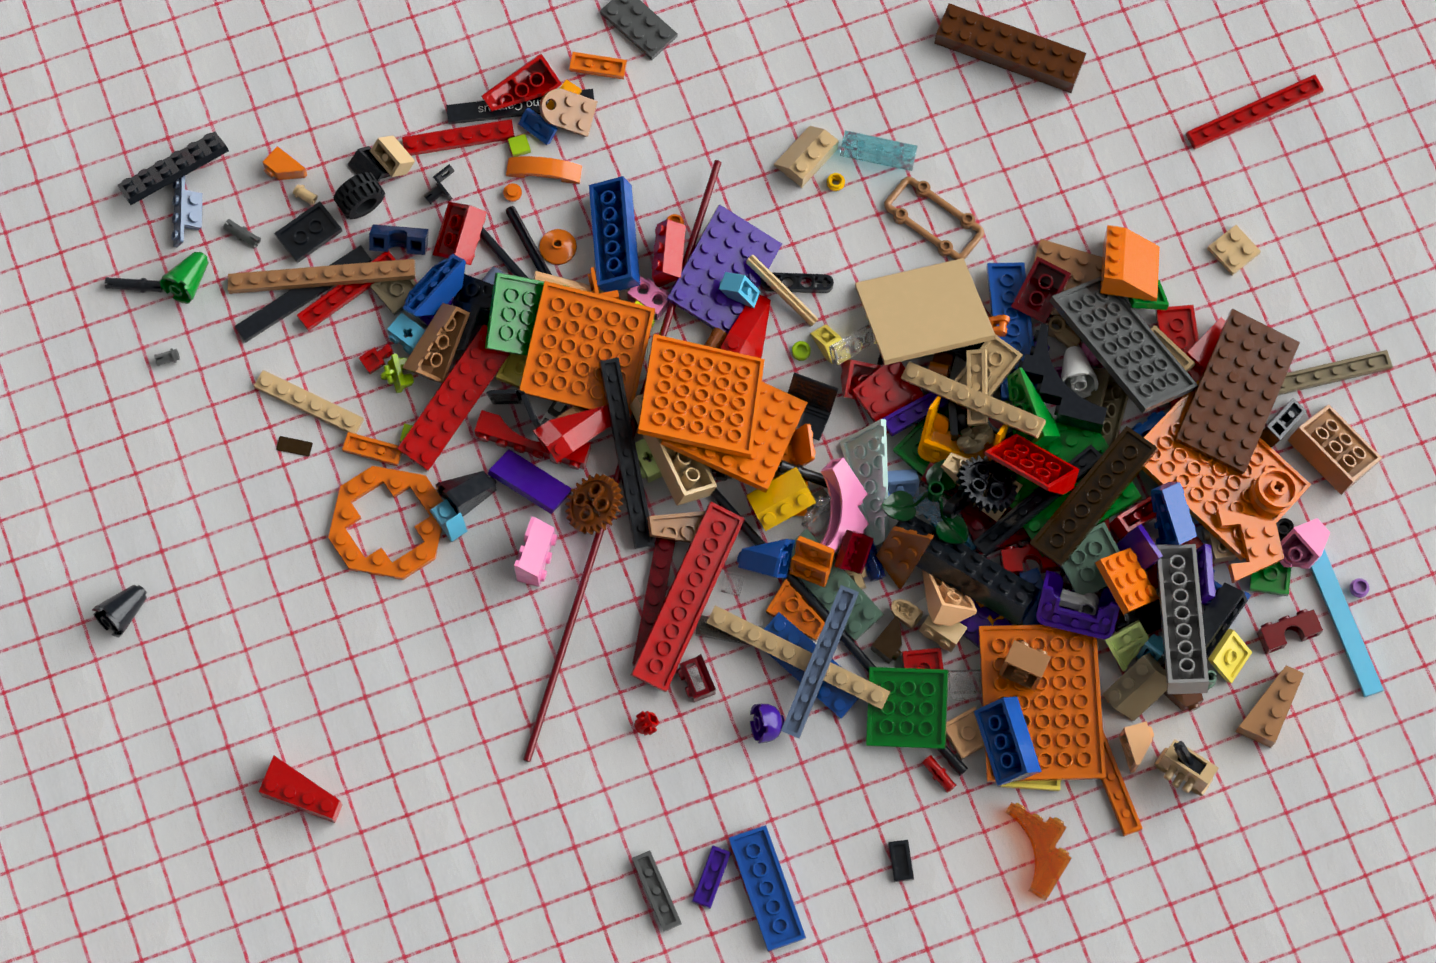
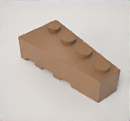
(438, 344)

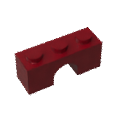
(1304, 624)

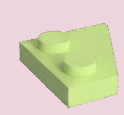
(1127, 642)

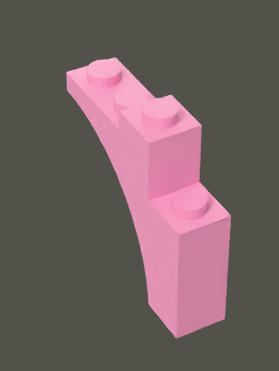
(846, 496)

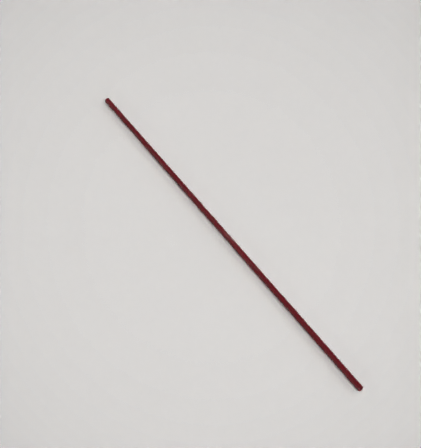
(617, 477)

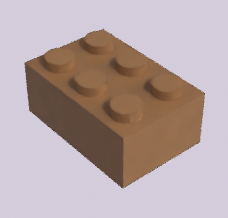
(1024, 664)

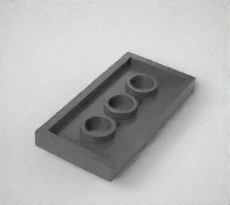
(639, 25)

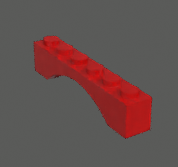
(493, 428)

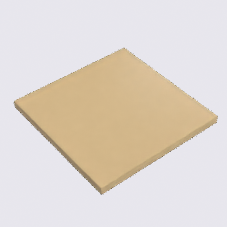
(924, 311)

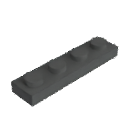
(656, 891)

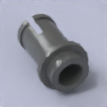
(167, 357)

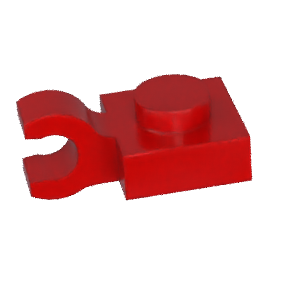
(374, 360)

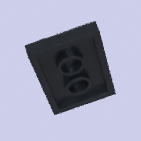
(308, 232)

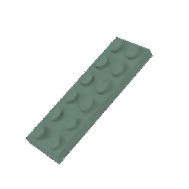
(864, 612)

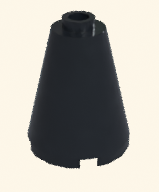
(120, 609)

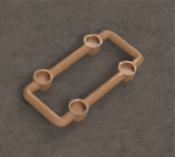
(922, 189)

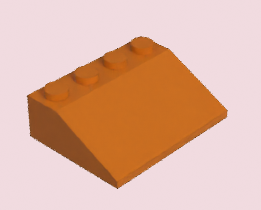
(1129, 265)

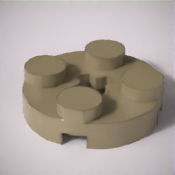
(974, 439)

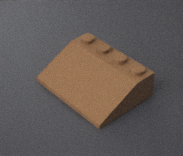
(1334, 449)

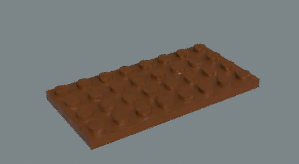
(1237, 391)

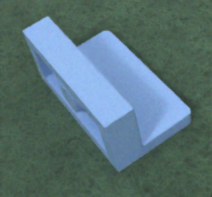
(903, 481)

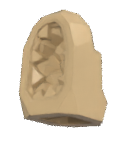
(906, 612)

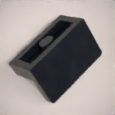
(364, 161)

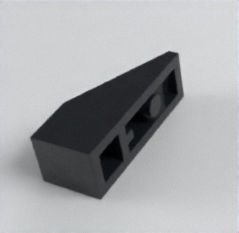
(1282, 422)

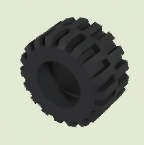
(359, 195)

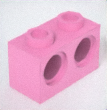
(648, 298)

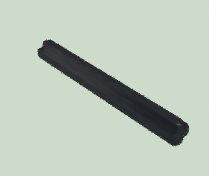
(527, 240)

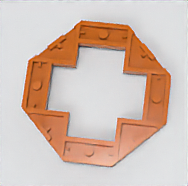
(346, 515)

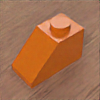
(283, 166)

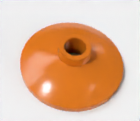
(562, 253)

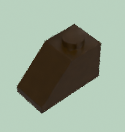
(889, 642)

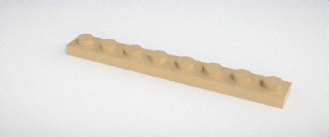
(973, 399)

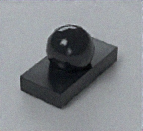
(956, 420)

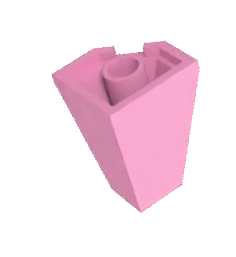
(1304, 544)

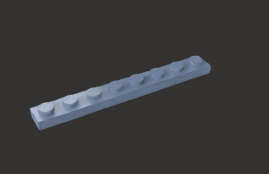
(820, 661)

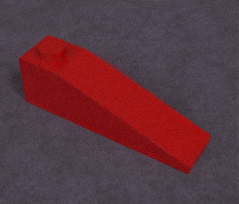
(853, 373)
(570, 432)

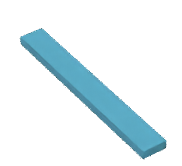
(1346, 626)

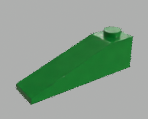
(1026, 398)

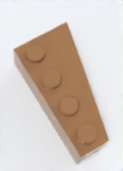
(1270, 712)

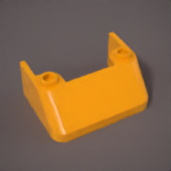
(937, 442)

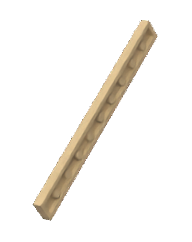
(796, 656)

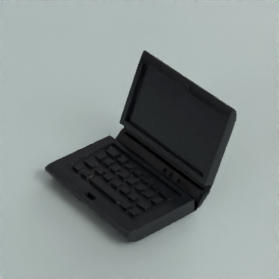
(477, 318)
(513, 396)
(819, 399)

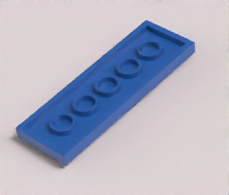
(833, 697)
(767, 888)

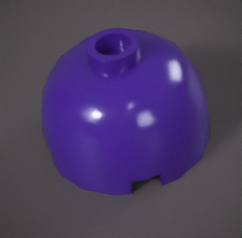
(766, 722)

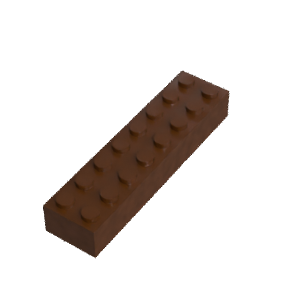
(1010, 48)

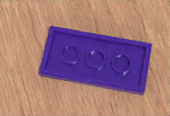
(530, 481)

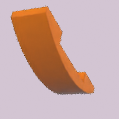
(544, 167)

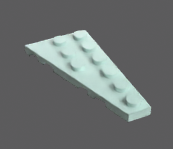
(867, 458)

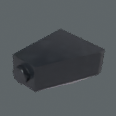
(467, 491)

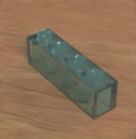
(878, 150)

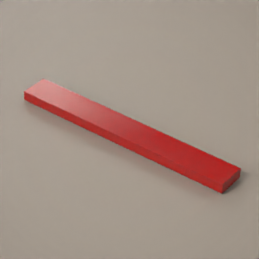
(1254, 112)

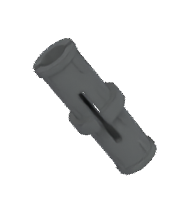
(241, 233)

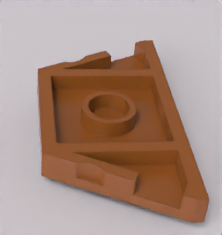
(902, 553)

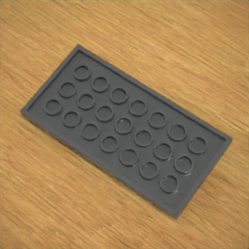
(1124, 345)

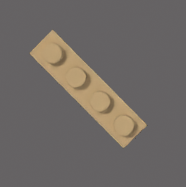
(977, 380)

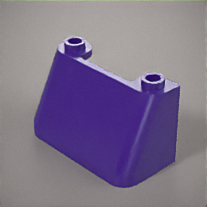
(1052, 615)

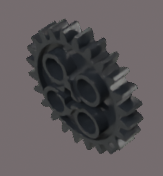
(973, 482)

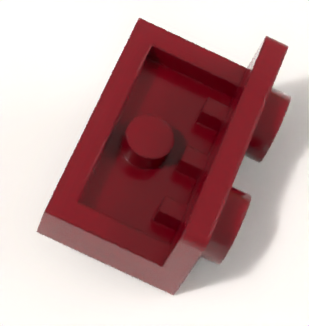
(854, 551)

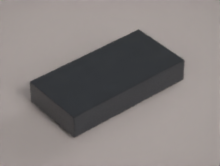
(901, 861)

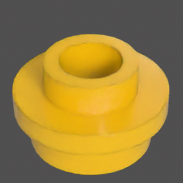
(835, 177)

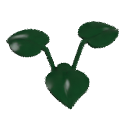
(901, 506)

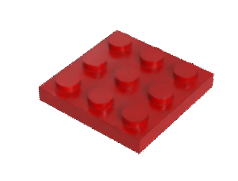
(885, 391)

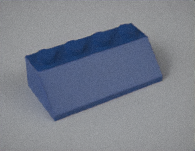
(1007, 740)

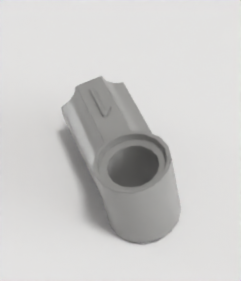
(1079, 602)

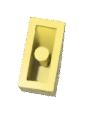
(824, 338)

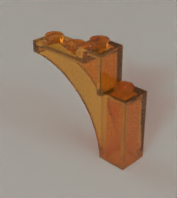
(1043, 837)

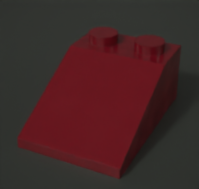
(1039, 286)

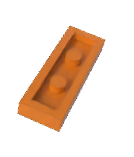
(598, 65)
(372, 449)

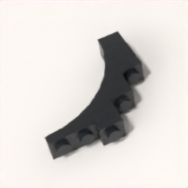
(1070, 407)

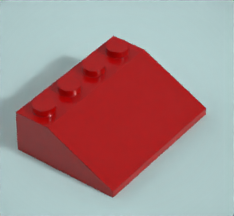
(1035, 464)

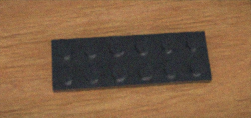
(172, 168)

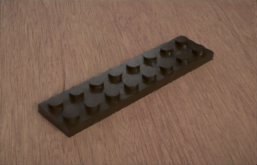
(1093, 496)

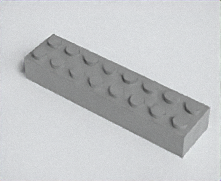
(1182, 620)

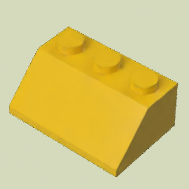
(784, 498)

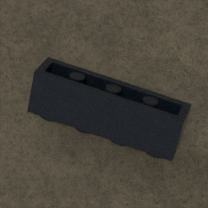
(1221, 613)

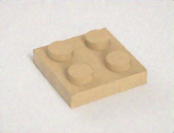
(1234, 250)

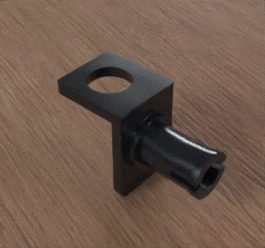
(439, 189)

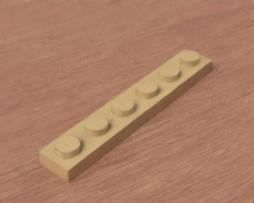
(308, 402)

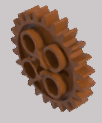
(603, 499)

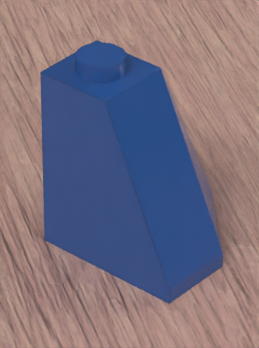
(768, 558)

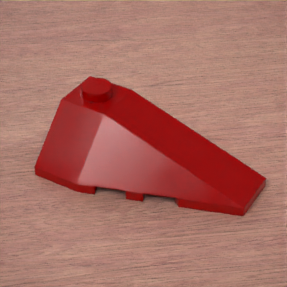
(524, 84)
(749, 330)

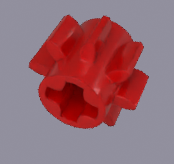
(646, 723)

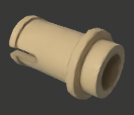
(301, 192)

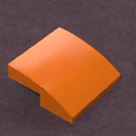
(812, 561)

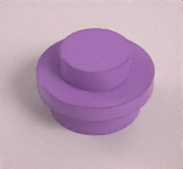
(1359, 587)

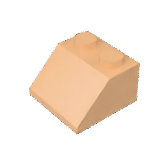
(1135, 743)

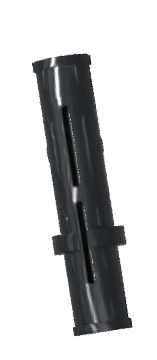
(133, 284)
(808, 475)

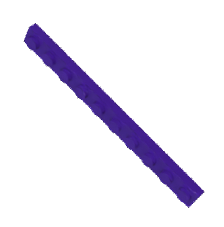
(914, 412)

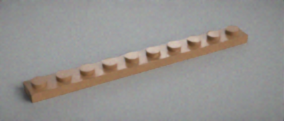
(321, 276)

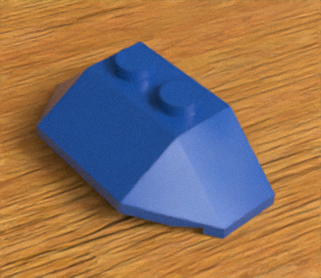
(436, 287)

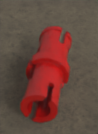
(939, 773)

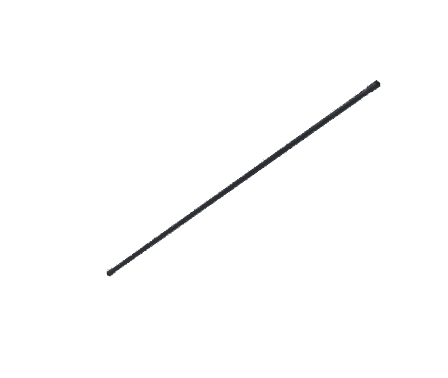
(952, 759)

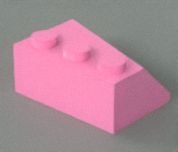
(535, 553)

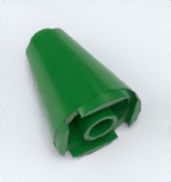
(185, 277)

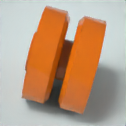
(1273, 492)

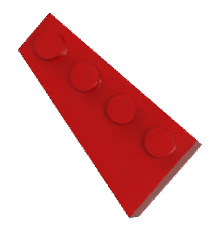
(295, 790)

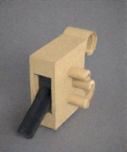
(1187, 766)

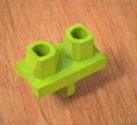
(394, 374)

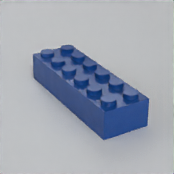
(614, 234)

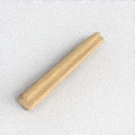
(781, 290)

